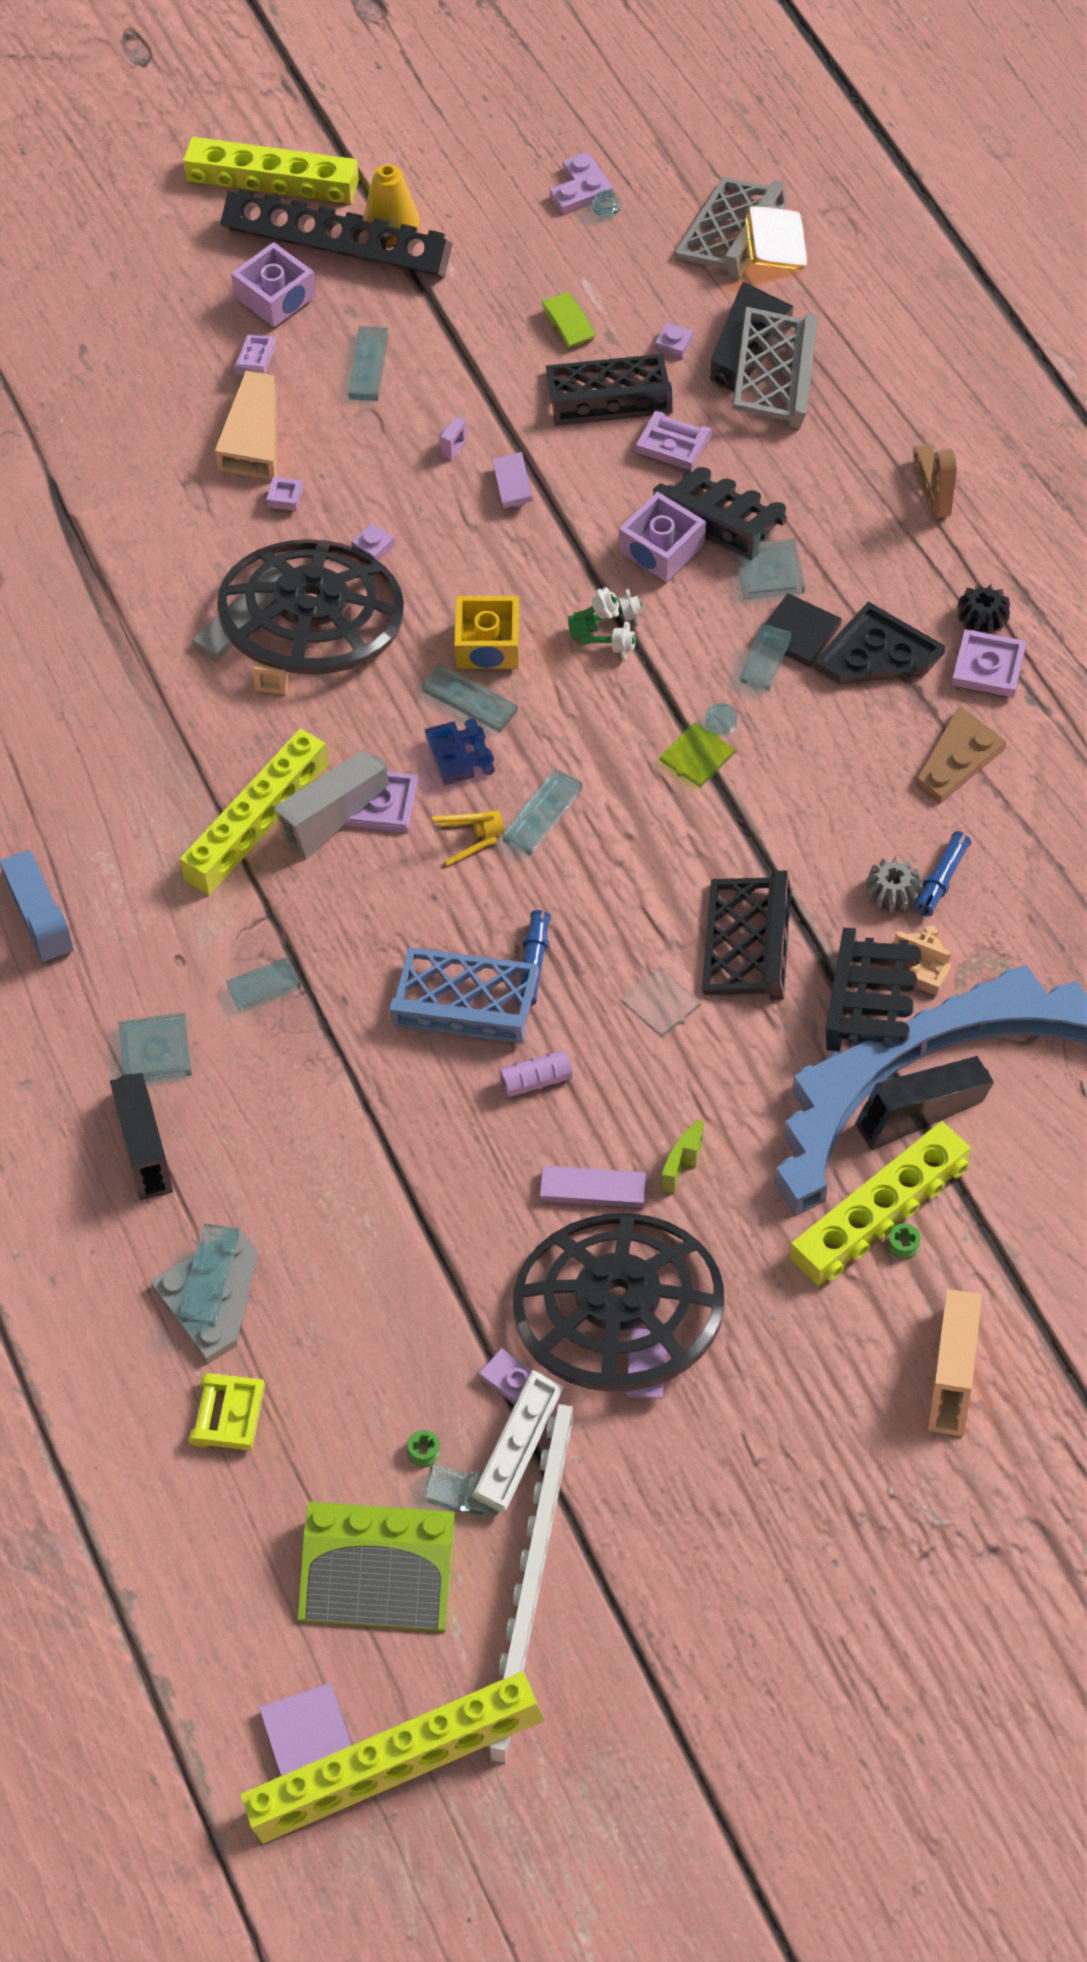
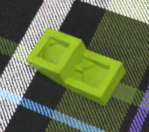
(568, 319)
(683, 1153)

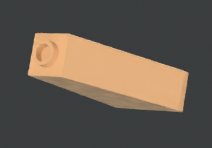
(250, 431)
(955, 1363)

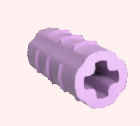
(535, 1073)

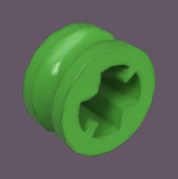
(913, 1237)
(433, 1453)

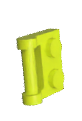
(238, 1413)

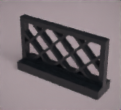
(609, 401)
(775, 941)

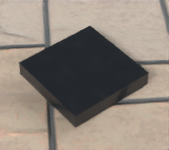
(808, 625)

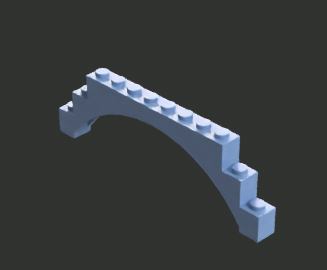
(837, 1086)

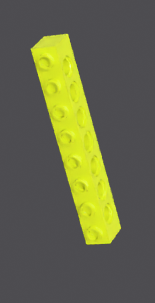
(391, 1757)

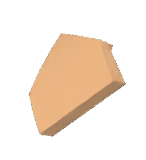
(934, 959)

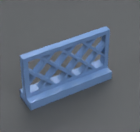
(454, 1017)

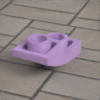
(512, 480)
(645, 1360)

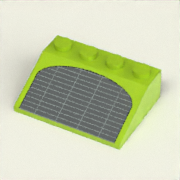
(376, 1566)

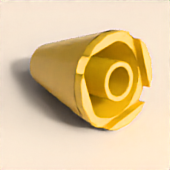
(390, 200)

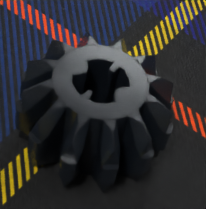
(983, 609)

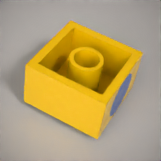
(487, 632)

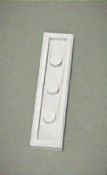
(517, 1441)

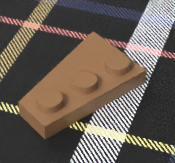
(959, 755)

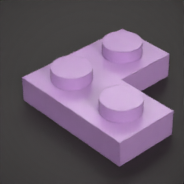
(584, 184)

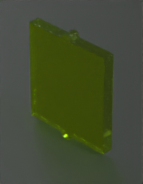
(697, 754)

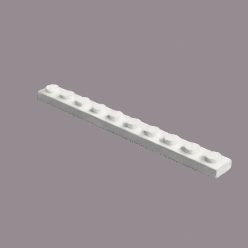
(534, 1559)

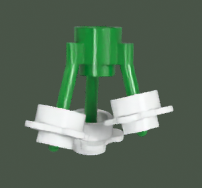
(606, 605)

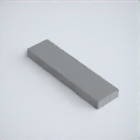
(212, 638)

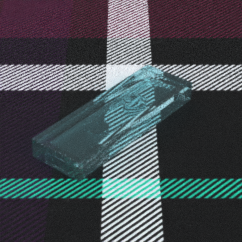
(368, 363)
(469, 698)
(542, 812)
(209, 1275)

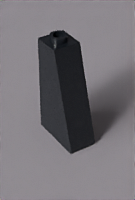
(726, 354)
(922, 1099)
(141, 1136)

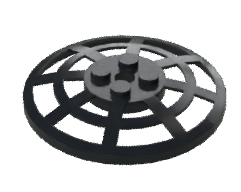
(306, 610)
(621, 1311)

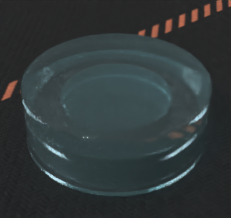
(721, 718)

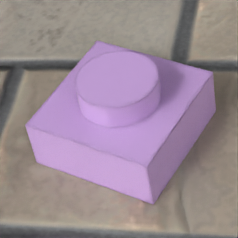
(674, 340)
(453, 438)
(284, 493)
(374, 542)

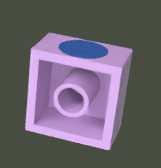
(273, 284)
(662, 536)

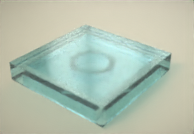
(771, 572)
(156, 1047)

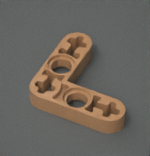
(937, 478)

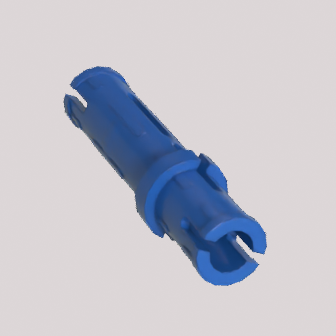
(937, 883)
(535, 946)

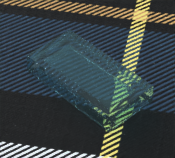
(765, 657)
(263, 984)

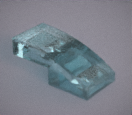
(454, 1490)

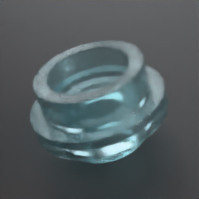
(606, 203)

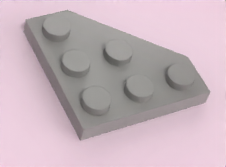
(216, 1340)

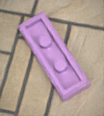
(593, 1187)

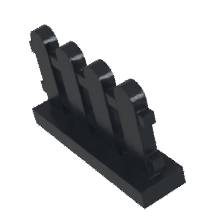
(727, 525)
(864, 978)

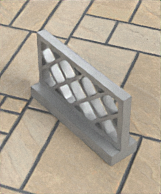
(738, 248)
(798, 376)

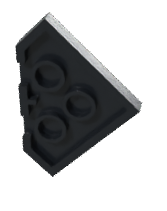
(878, 648)

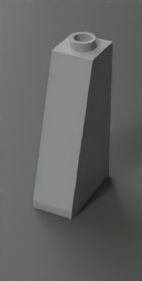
(329, 801)

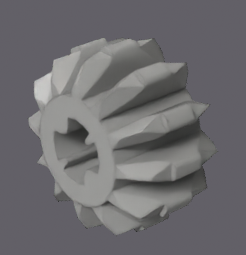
(893, 885)

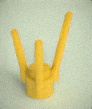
(485, 825)

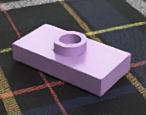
(255, 354)
(505, 1375)

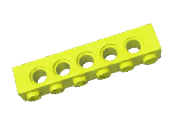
(271, 170)
(252, 812)
(937, 1146)

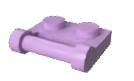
(673, 441)

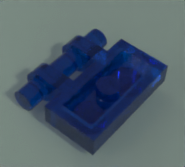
(450, 753)

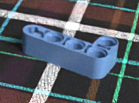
(40, 914)

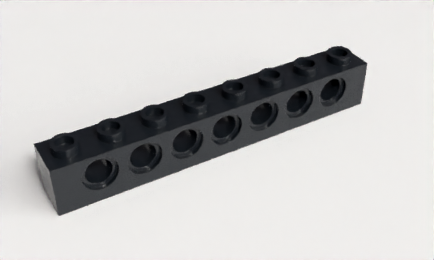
(432, 260)

